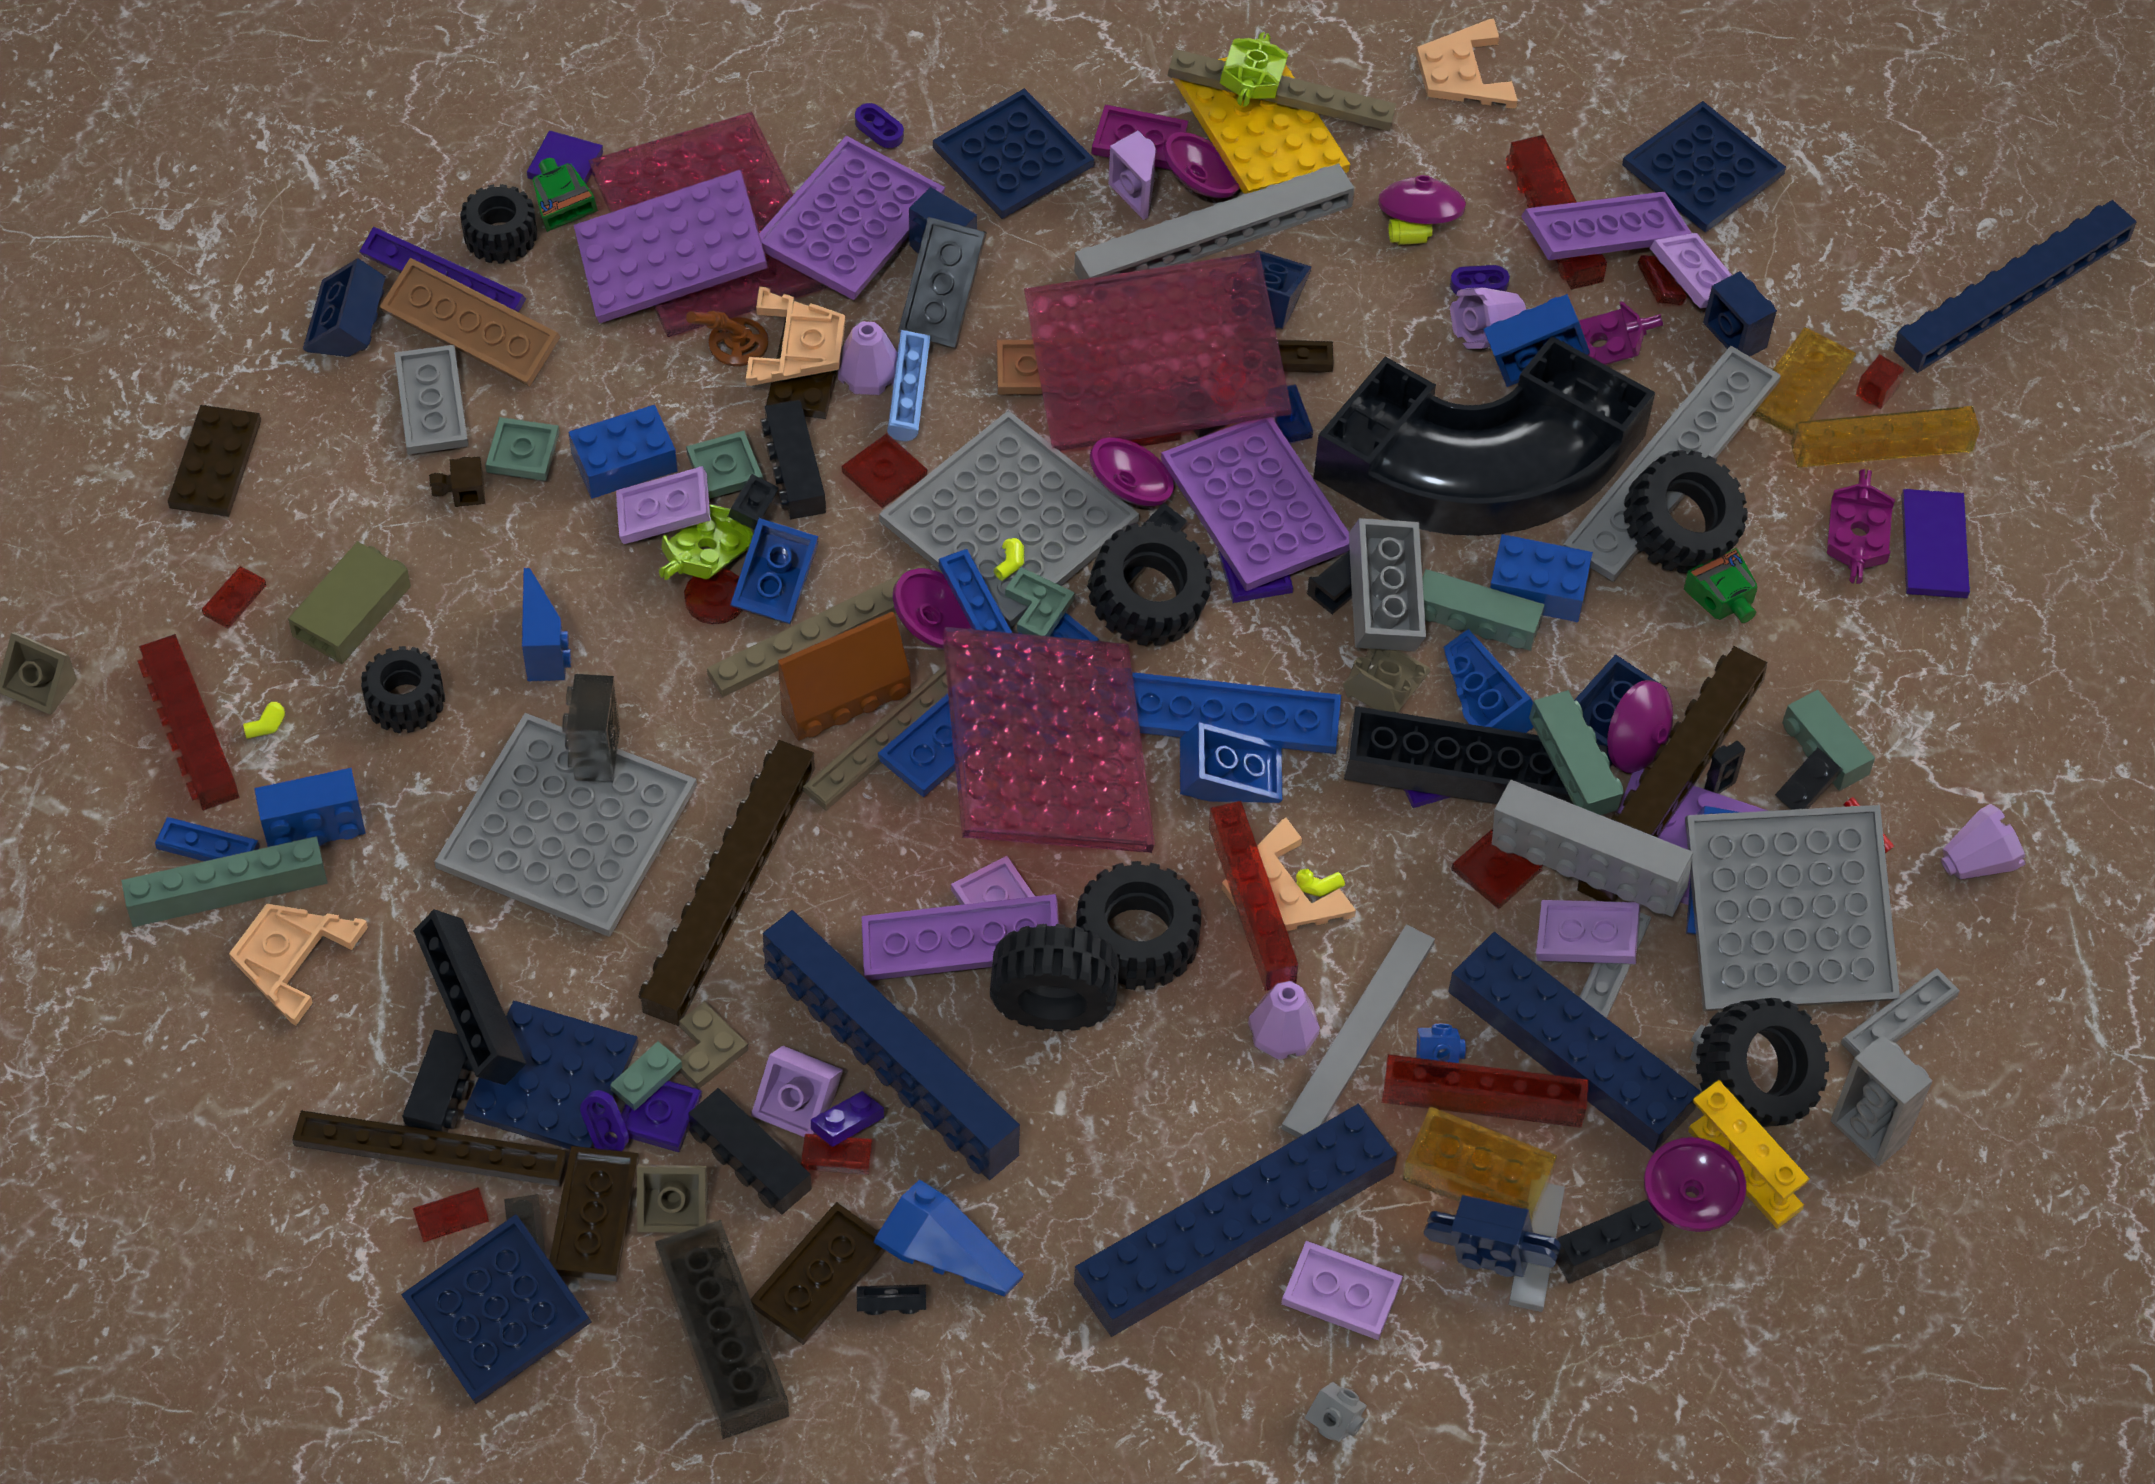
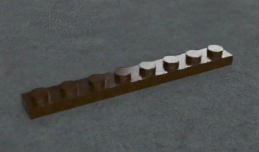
(429, 1148)

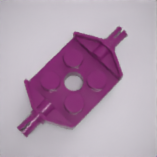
(1621, 330)
(1865, 509)

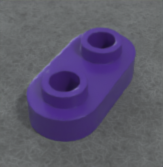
(883, 129)
(1480, 277)
(604, 1120)

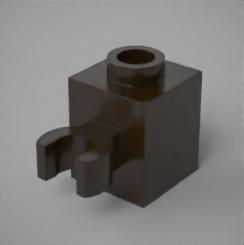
(464, 482)

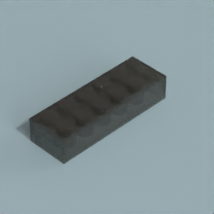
(722, 1329)

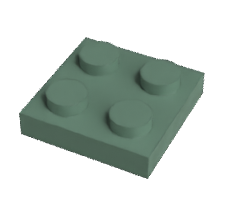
(522, 449)
(726, 461)

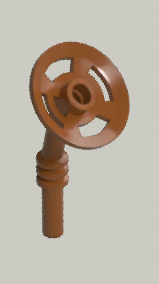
(735, 339)

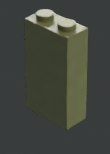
(349, 602)

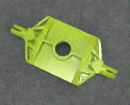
(1253, 68)
(721, 534)

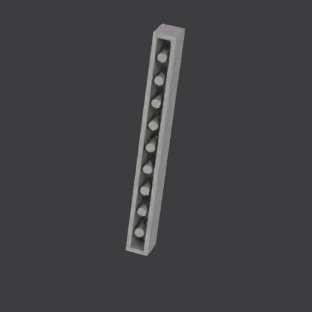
(1220, 225)

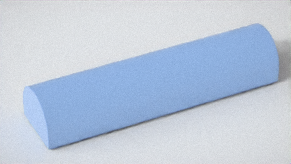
(908, 385)

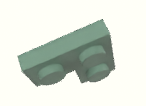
(1045, 602)

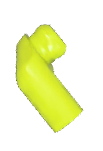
(1014, 558)
(268, 722)
(1317, 886)

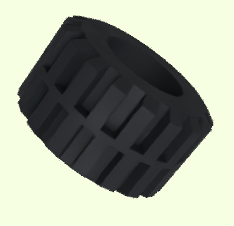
(497, 206)
(399, 669)

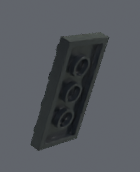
(942, 281)

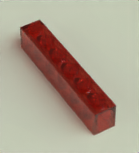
(1545, 185)
(188, 721)
(1252, 895)
(1485, 1091)

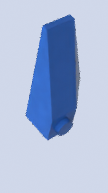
(1485, 688)
(937, 1233)

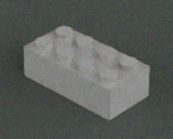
(1387, 584)
(1881, 1100)

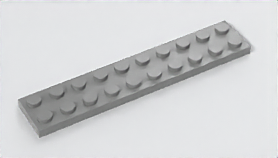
(1701, 424)

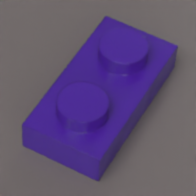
(847, 1118)

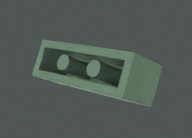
(1819, 725)

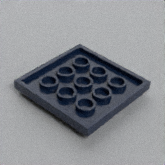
(1013, 153)
(1704, 166)
(563, 1066)
(496, 1308)

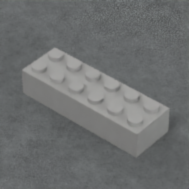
(1591, 848)

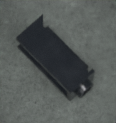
(1332, 586)

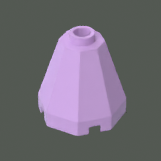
(1479, 309)
(867, 360)
(1983, 847)
(1284, 1021)

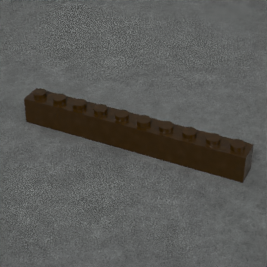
(1689, 749)
(727, 883)

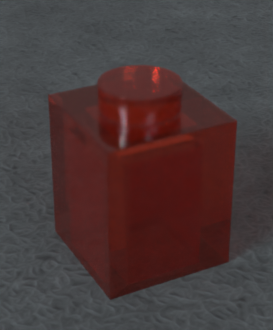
(1880, 381)

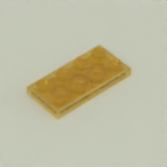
(1808, 377)

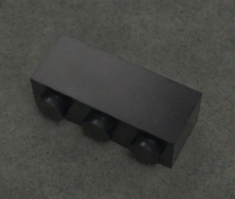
(439, 1084)
(1609, 1241)

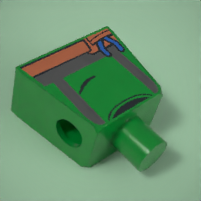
(562, 194)
(1723, 587)

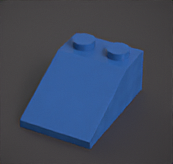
(775, 571)
(543, 641)
(1229, 766)

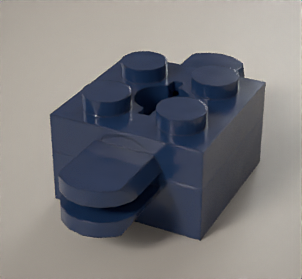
(1492, 1237)

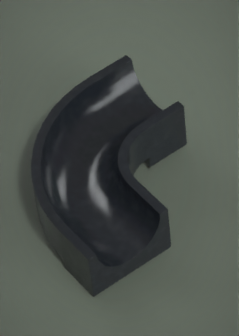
(1486, 463)

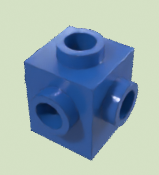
(1440, 1043)

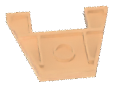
(1452, 70)
(810, 340)
(1291, 900)
(279, 945)

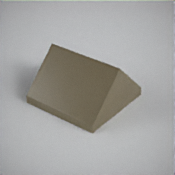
(35, 674)
(671, 1198)

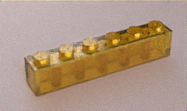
(1885, 436)

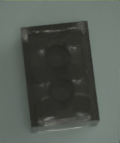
(592, 727)

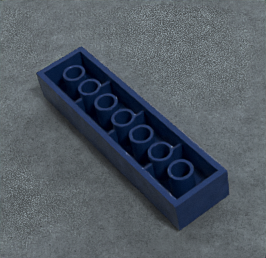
(1573, 1041)

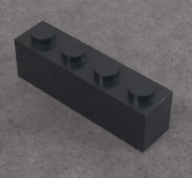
(794, 459)
(749, 1151)

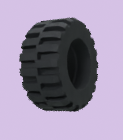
(1705, 484)
(1159, 550)
(1152, 891)
(1054, 977)
(1797, 1051)

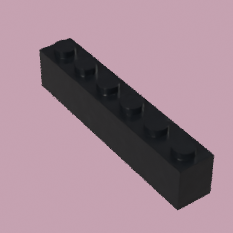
(469, 997)

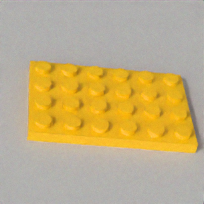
(1264, 139)

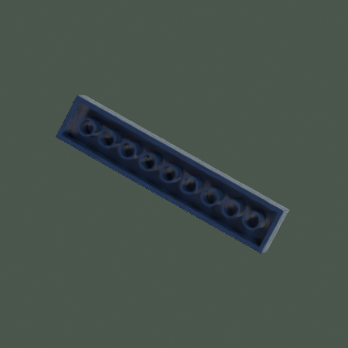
(891, 1046)
(1234, 1220)

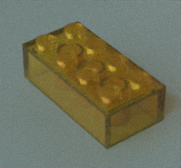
(1476, 1162)

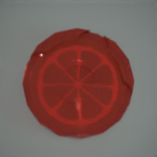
(711, 598)

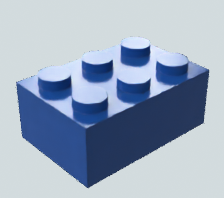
(1523, 335)
(623, 451)
(1543, 574)
(311, 807)

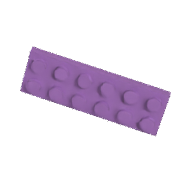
(1604, 225)
(947, 936)

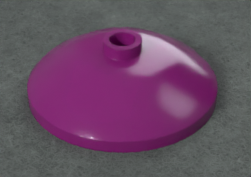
(1199, 165)
(1422, 200)
(1131, 472)
(927, 605)
(1640, 726)
(1698, 1168)

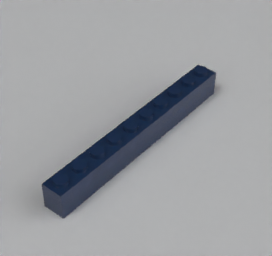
(2014, 286)

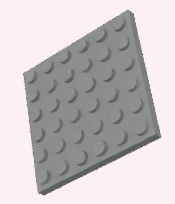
(1007, 488)
(560, 839)
(1792, 906)

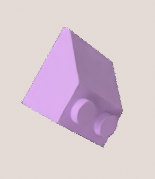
(1133, 171)
(795, 1090)

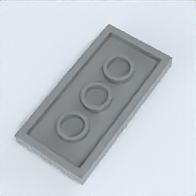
(431, 399)

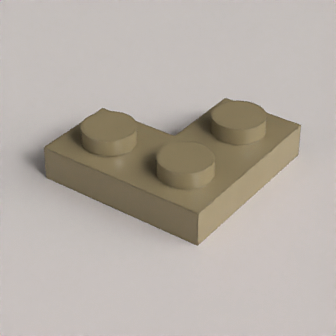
(715, 1048)

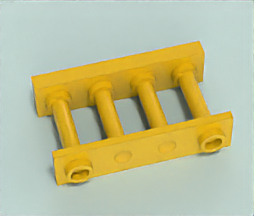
(1767, 1168)

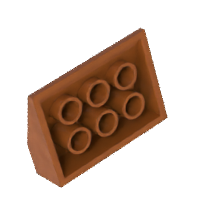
(843, 677)

